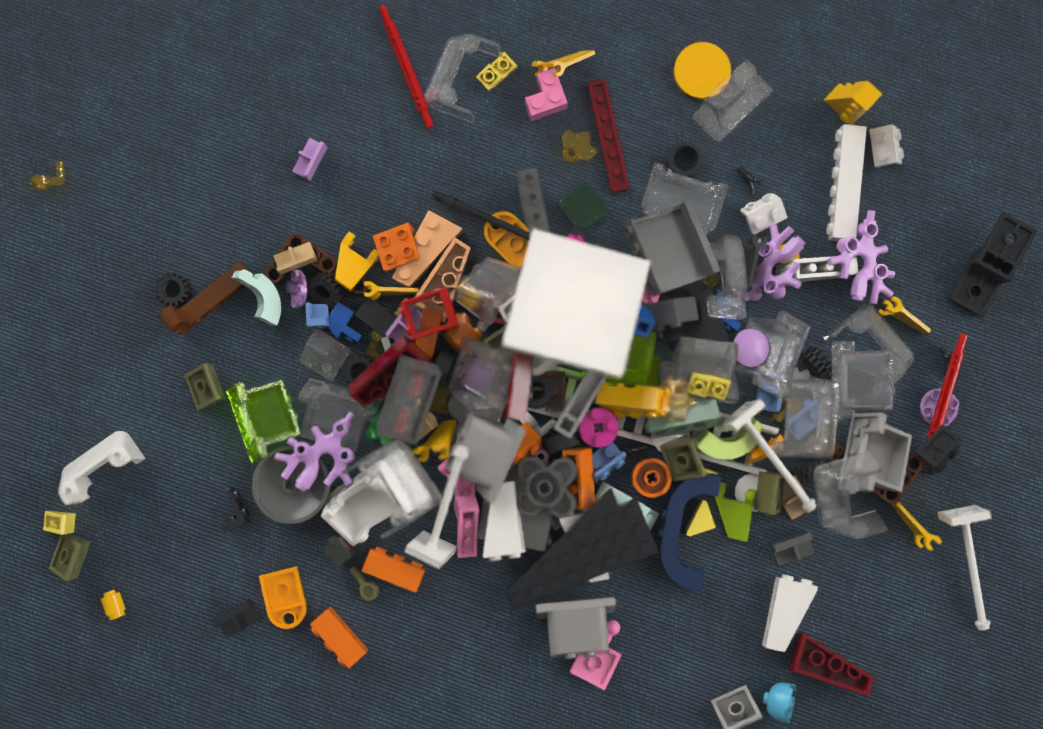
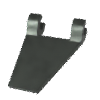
(751, 255)

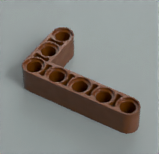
(322, 258)
(184, 319)
(910, 475)

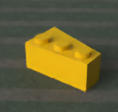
(852, 100)
(631, 401)

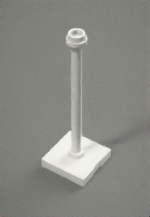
(742, 417)
(965, 516)
(429, 546)

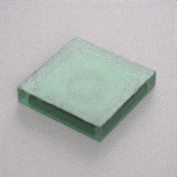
(583, 206)

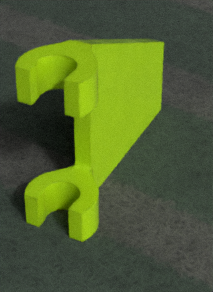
(736, 514)

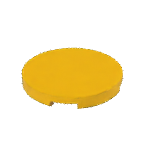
(701, 69)

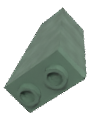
(698, 416)

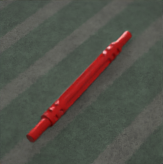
(406, 67)
(948, 386)

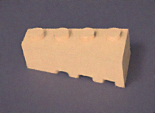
(431, 241)
(446, 274)

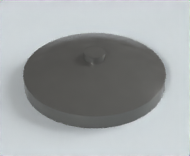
(280, 497)

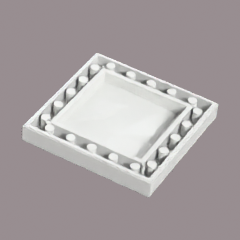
(576, 304)

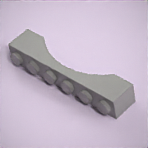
(579, 403)

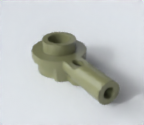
(368, 590)

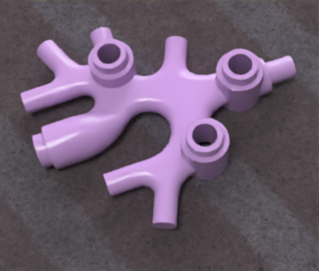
(868, 251)
(772, 255)
(324, 444)

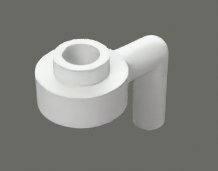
(541, 431)

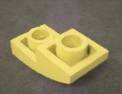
(497, 71)
(708, 385)

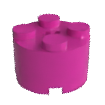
(609, 427)

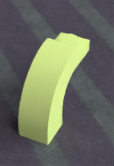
(727, 447)

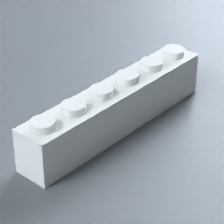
(847, 182)

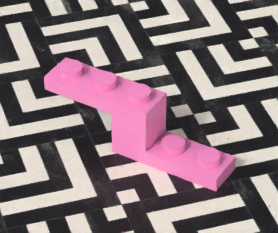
(467, 517)

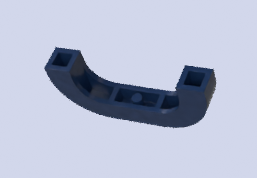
(683, 574)

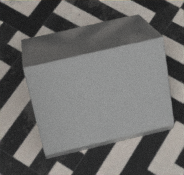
(736, 708)

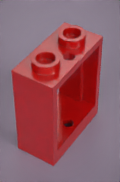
(406, 312)

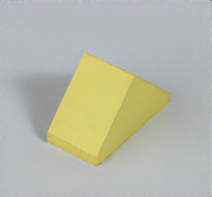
(700, 520)
(59, 522)

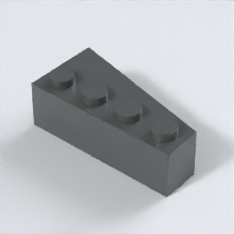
(673, 312)

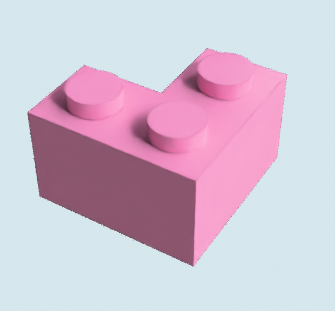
(549, 100)

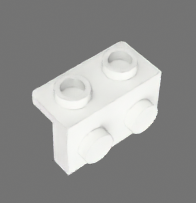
(886, 145)
(764, 213)

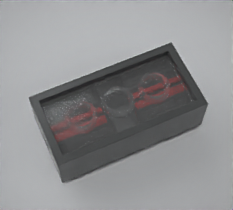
(408, 399)

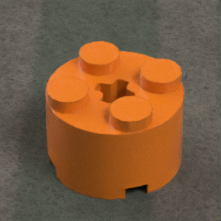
(456, 335)
(661, 474)

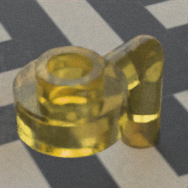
(43, 182)
(375, 341)

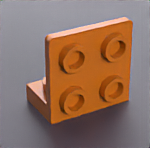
(396, 246)

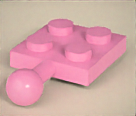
(601, 667)

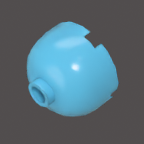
(780, 701)

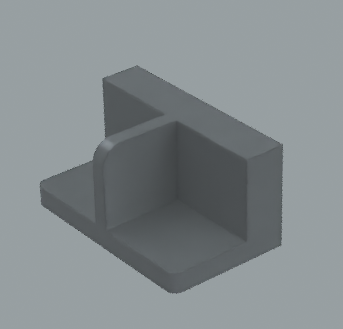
(793, 548)

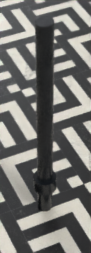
(452, 201)

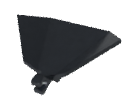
(705, 328)

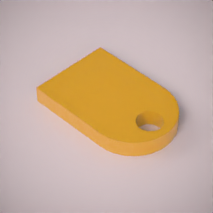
(508, 245)
(284, 595)

